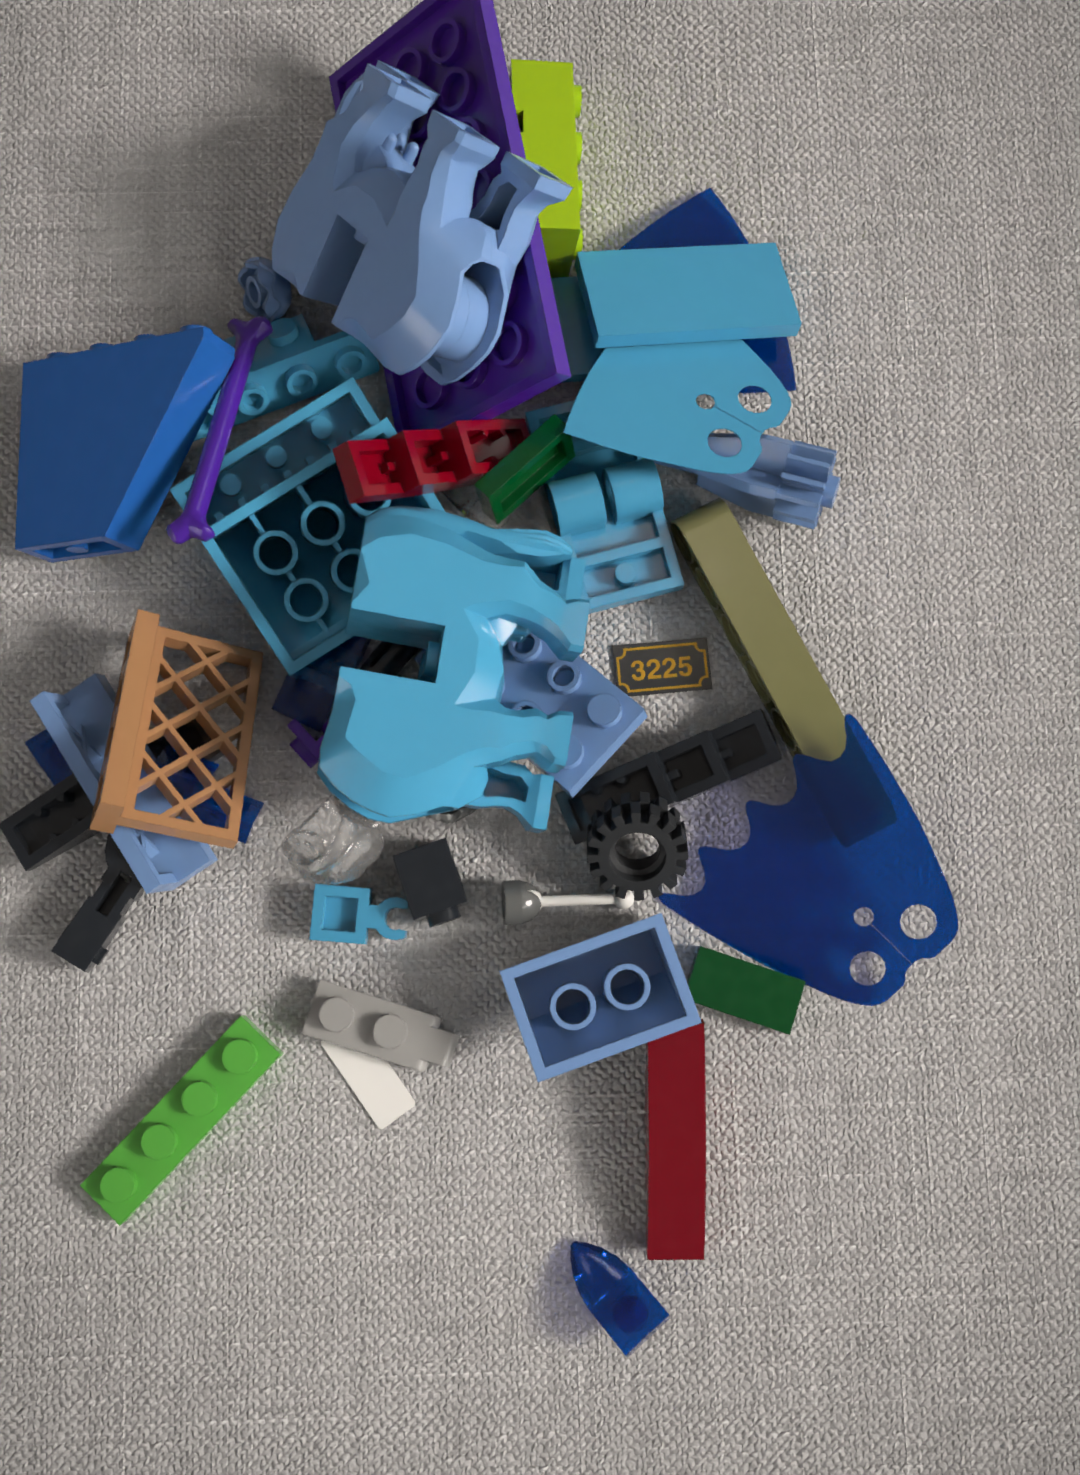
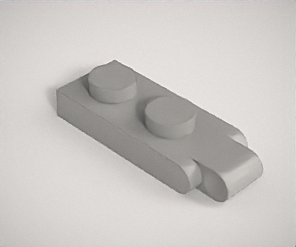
(378, 1028)

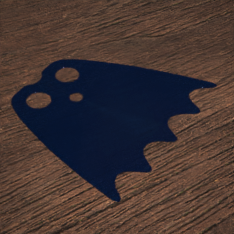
(815, 862)

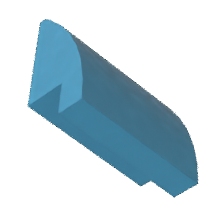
(288, 525)

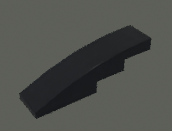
(678, 770)
(64, 812)

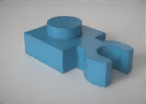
(347, 915)

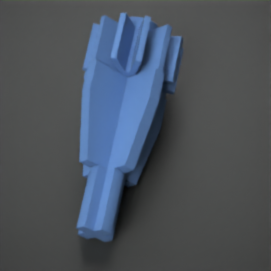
(785, 482)

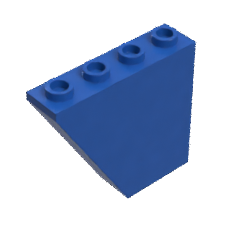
(109, 437)

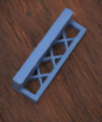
(80, 730)

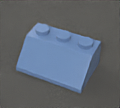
(600, 997)

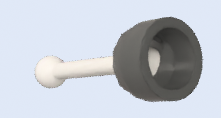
(523, 901)

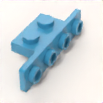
(296, 367)

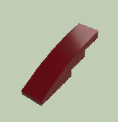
(426, 459)
(675, 1145)

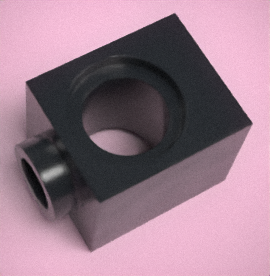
(431, 882)

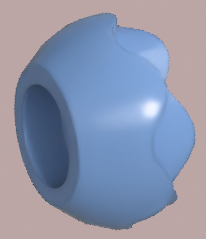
(265, 290)

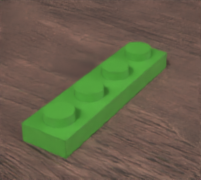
(181, 1119)

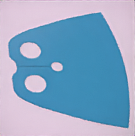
(647, 404)

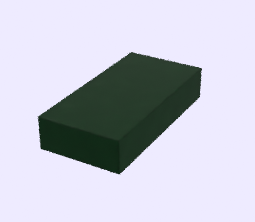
(525, 469)
(744, 990)

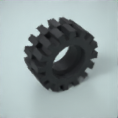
(641, 873)

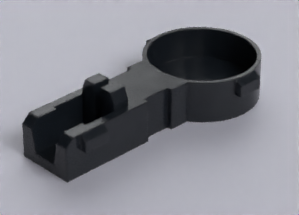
(101, 915)

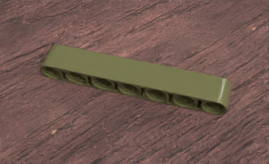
(760, 631)

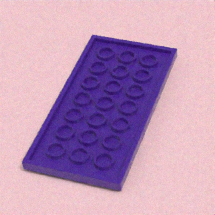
(461, 57)

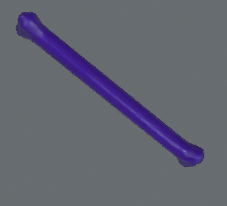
(193, 521)

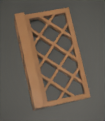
(130, 734)

